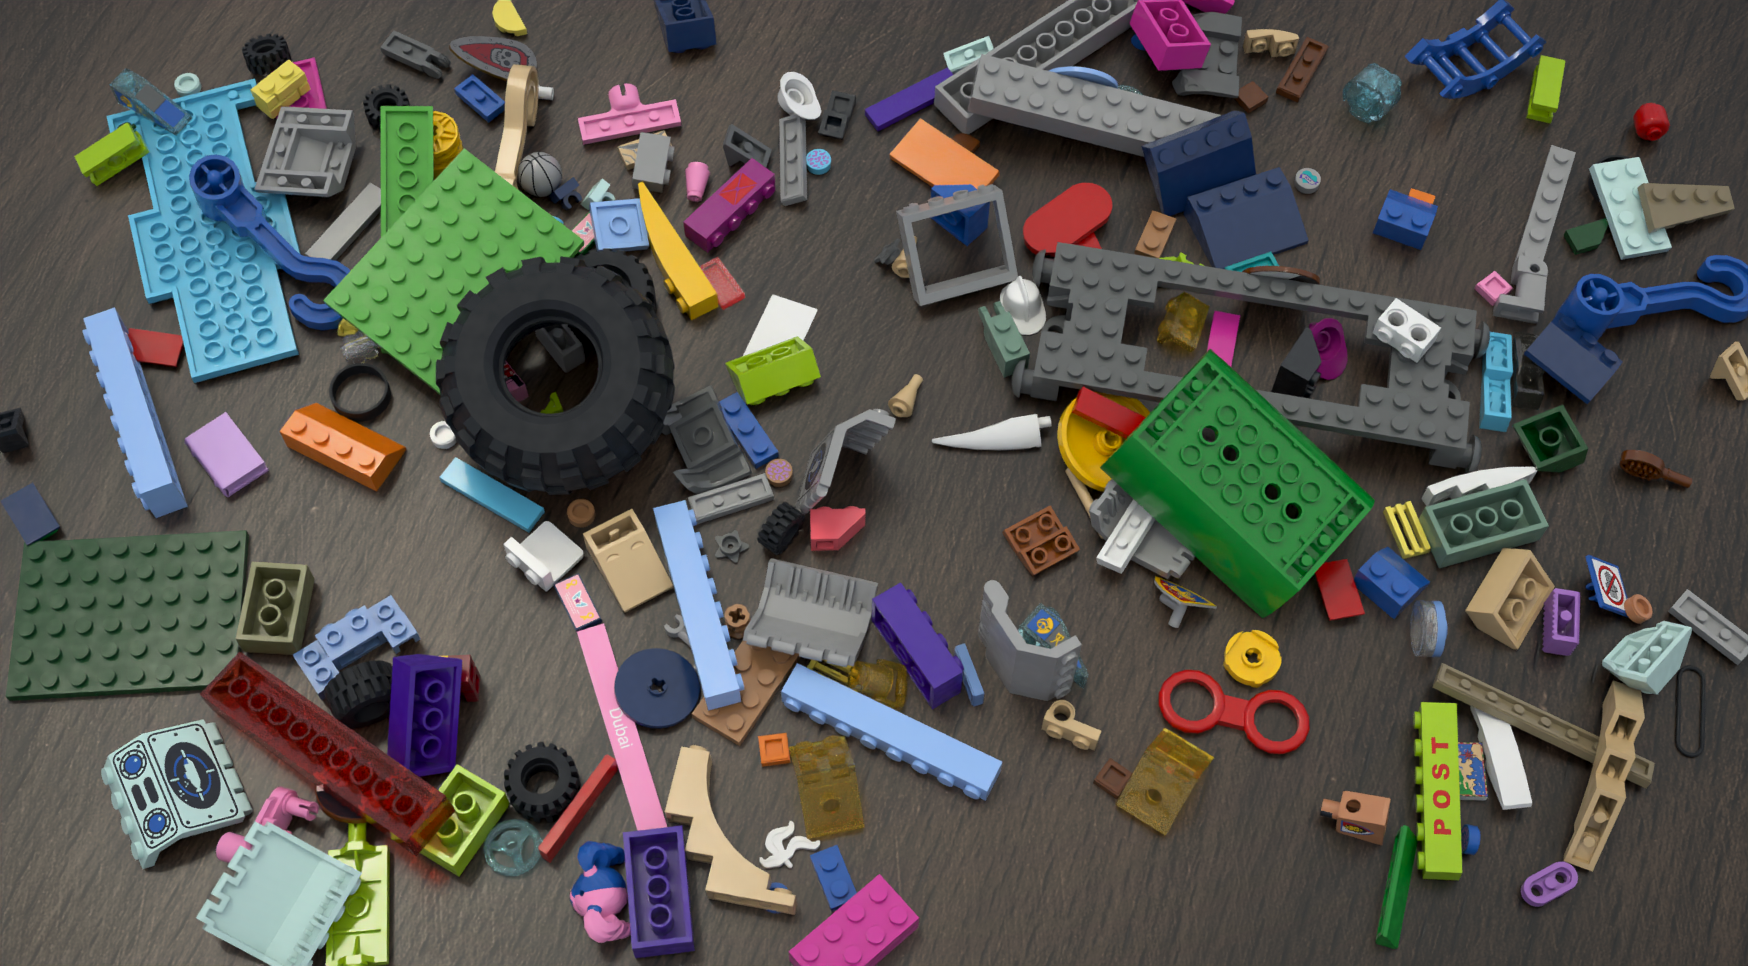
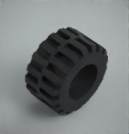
(361, 694)
(535, 761)

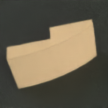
(1276, 41)

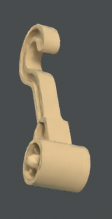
(520, 112)

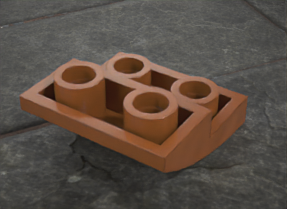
(1040, 540)

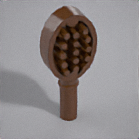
(1650, 467)

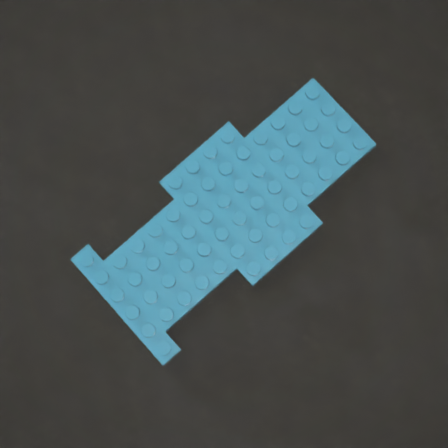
(220, 282)

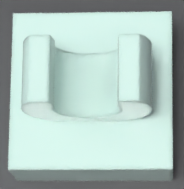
(598, 193)

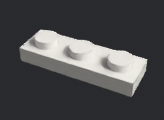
(1125, 538)

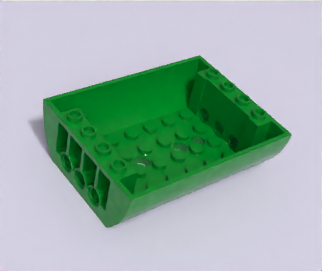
(1222, 504)

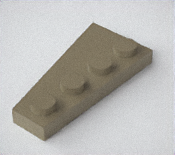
(1679, 203)

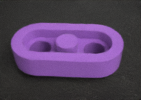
(1547, 884)

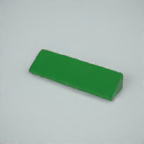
(1396, 888)

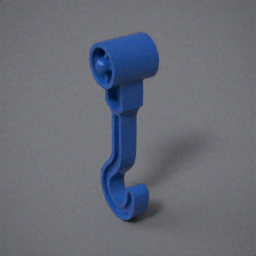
(224, 198)
(1603, 304)

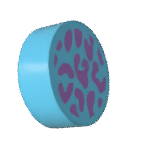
(818, 161)

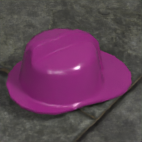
(1331, 347)

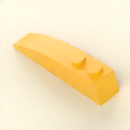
(675, 261)

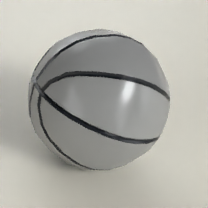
(539, 174)

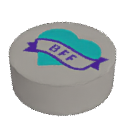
(1307, 180)

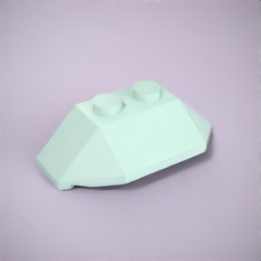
(1649, 656)

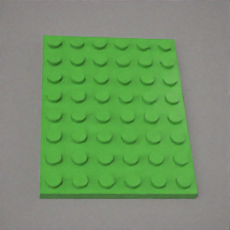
(437, 253)

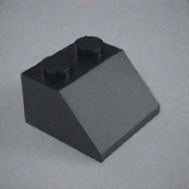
(1300, 368)

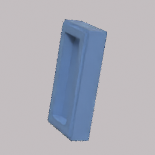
(970, 678)

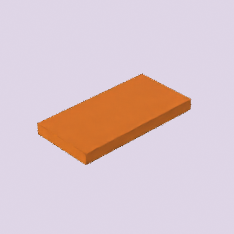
(940, 159)

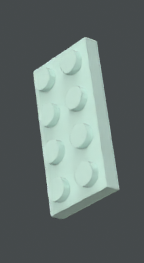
(1619, 196)

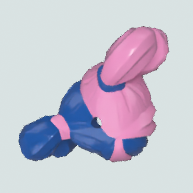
(601, 892)

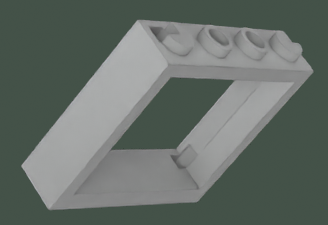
(964, 284)

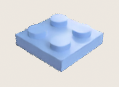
(619, 225)

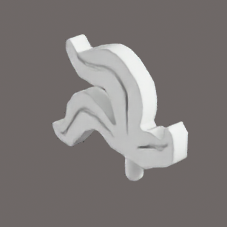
(775, 847)

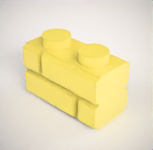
(280, 89)

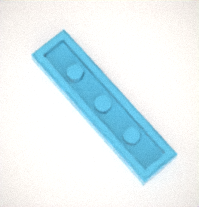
(492, 494)

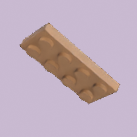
(762, 676)

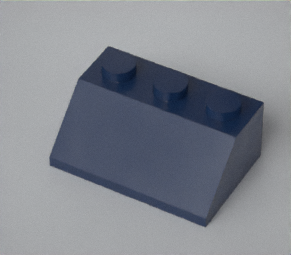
(1573, 357)

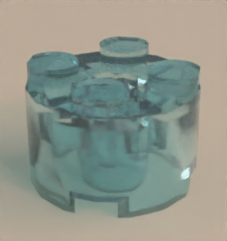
(1372, 93)

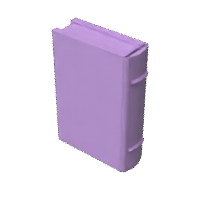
(226, 455)

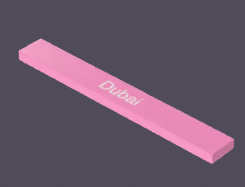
(621, 731)

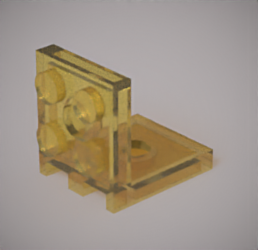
(1172, 769)
(825, 773)

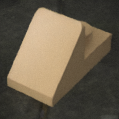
(1734, 368)

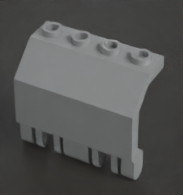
(1022, 666)

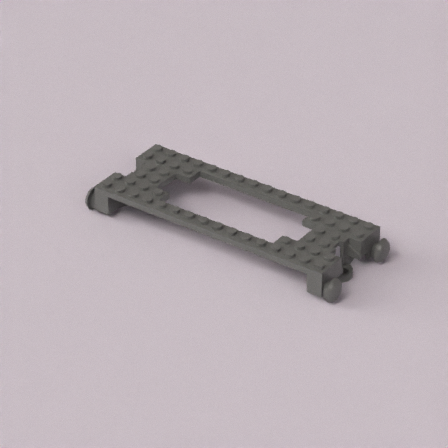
(1089, 350)

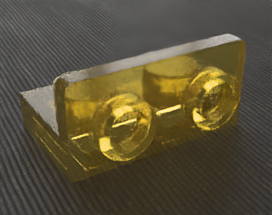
(1183, 321)

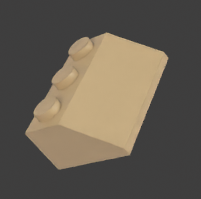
(1510, 597)

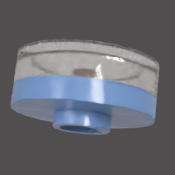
(1428, 628)

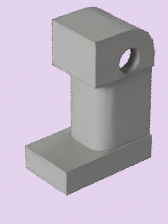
(1529, 293)

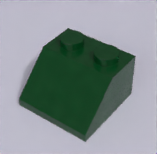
(1552, 440)

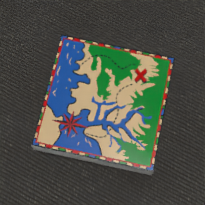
(1472, 771)

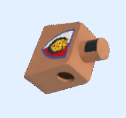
(1359, 815)

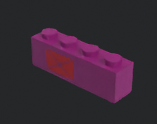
(730, 205)

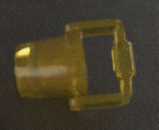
(877, 681)

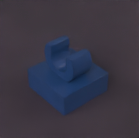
(564, 192)

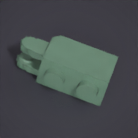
(1004, 339)

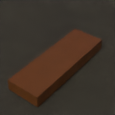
(1302, 69)

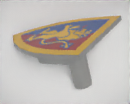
(1179, 599)

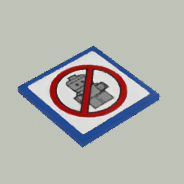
(1607, 585)

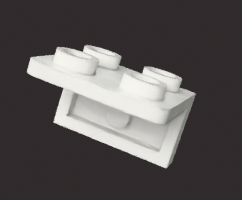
(544, 555)

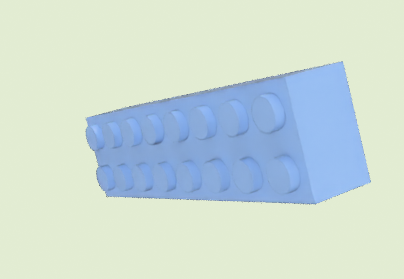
(133, 414)

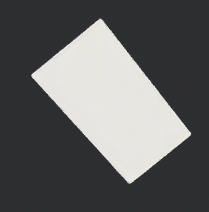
(780, 322)

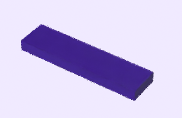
(906, 101)

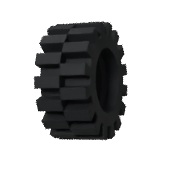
(265, 53)
(380, 98)
(781, 528)

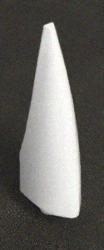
(1006, 435)

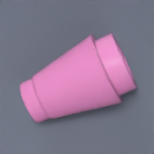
(696, 180)

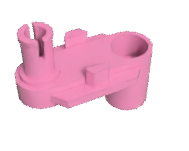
(277, 810)

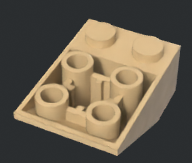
(627, 560)

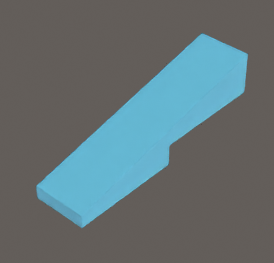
(1495, 383)

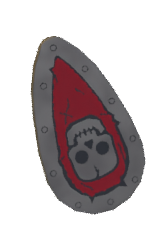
(492, 54)

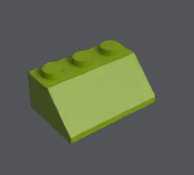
(773, 370)

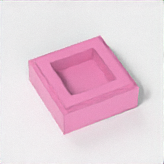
(1492, 287)

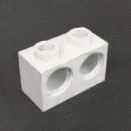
(1409, 326)

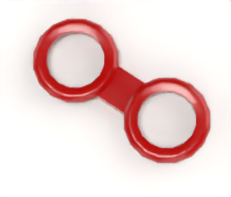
(1234, 712)

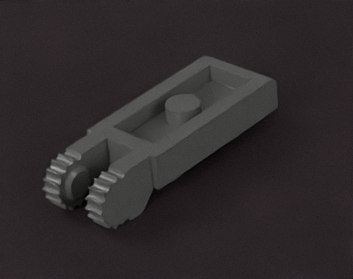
(414, 54)

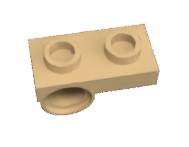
(1080, 734)

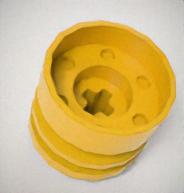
(446, 141)

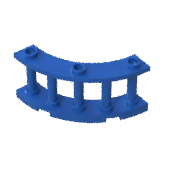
(1436, 52)

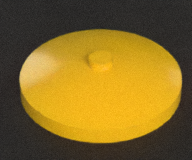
(1087, 445)

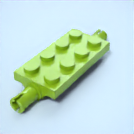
(363, 929)

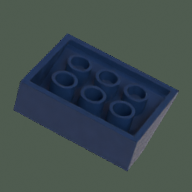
(1199, 159)
(1246, 219)

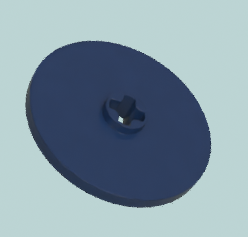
(650, 707)

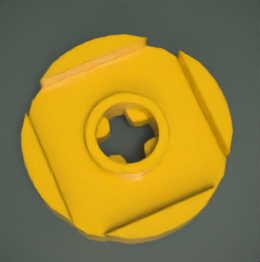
(1252, 673)

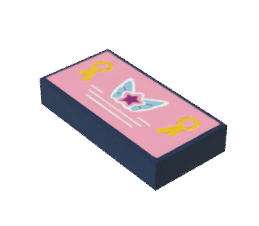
(577, 603)

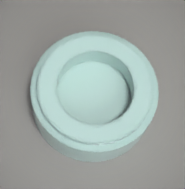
(187, 84)

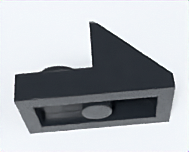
(11, 431)

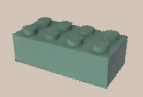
(1483, 523)

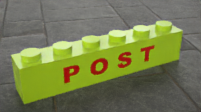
(1438, 791)

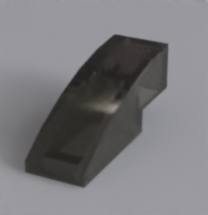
(1527, 379)

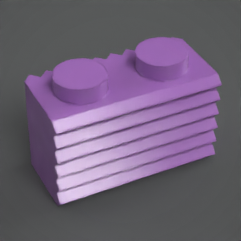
(1561, 622)

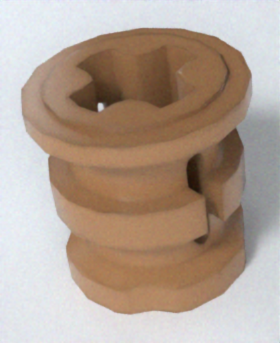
(732, 615)

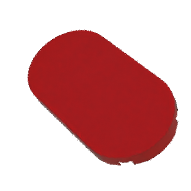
(1067, 218)

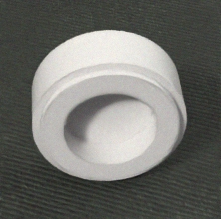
(442, 435)

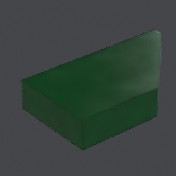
(1586, 236)

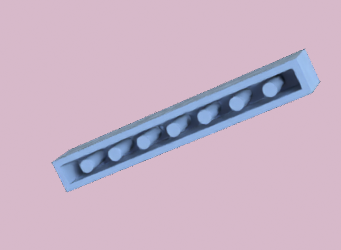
(697, 605)
(891, 732)

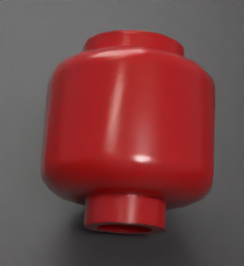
(1651, 121)

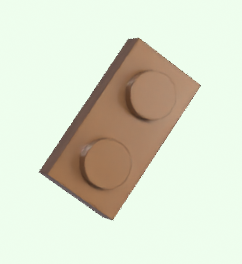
(1155, 235)

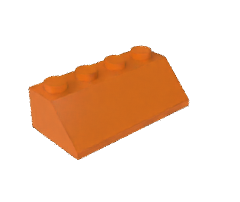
(342, 445)

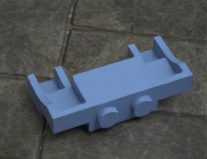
(351, 639)

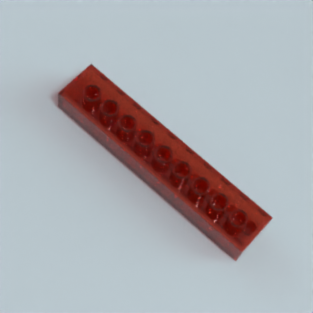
(328, 753)

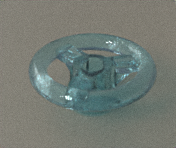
(510, 837)

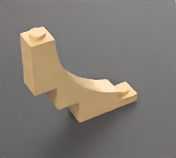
(1606, 787)
(731, 875)

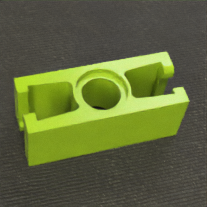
(1545, 89)
(111, 154)

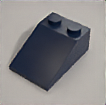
(686, 24)

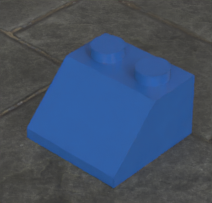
(1405, 219)
(963, 223)
(1390, 581)

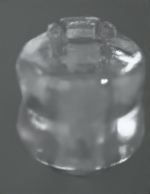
(359, 348)

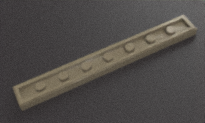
(1530, 719)

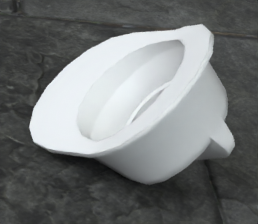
(798, 96)
(1025, 305)

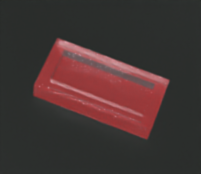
(723, 283)

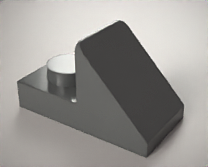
(743, 147)

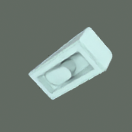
(966, 54)

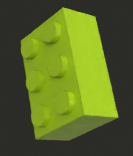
(476, 813)

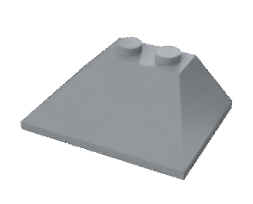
(308, 152)

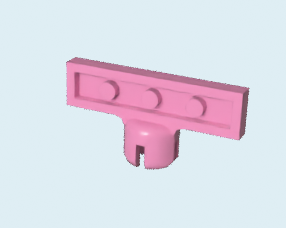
(628, 117)

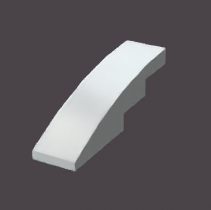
(1475, 482)
(1503, 761)

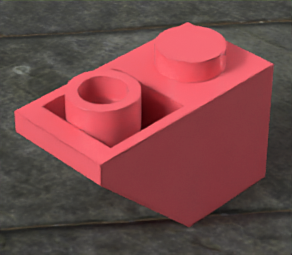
(834, 527)

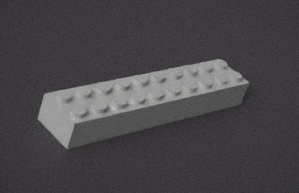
(1049, 43)
(1075, 106)

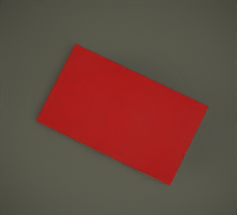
(156, 347)
(1338, 590)

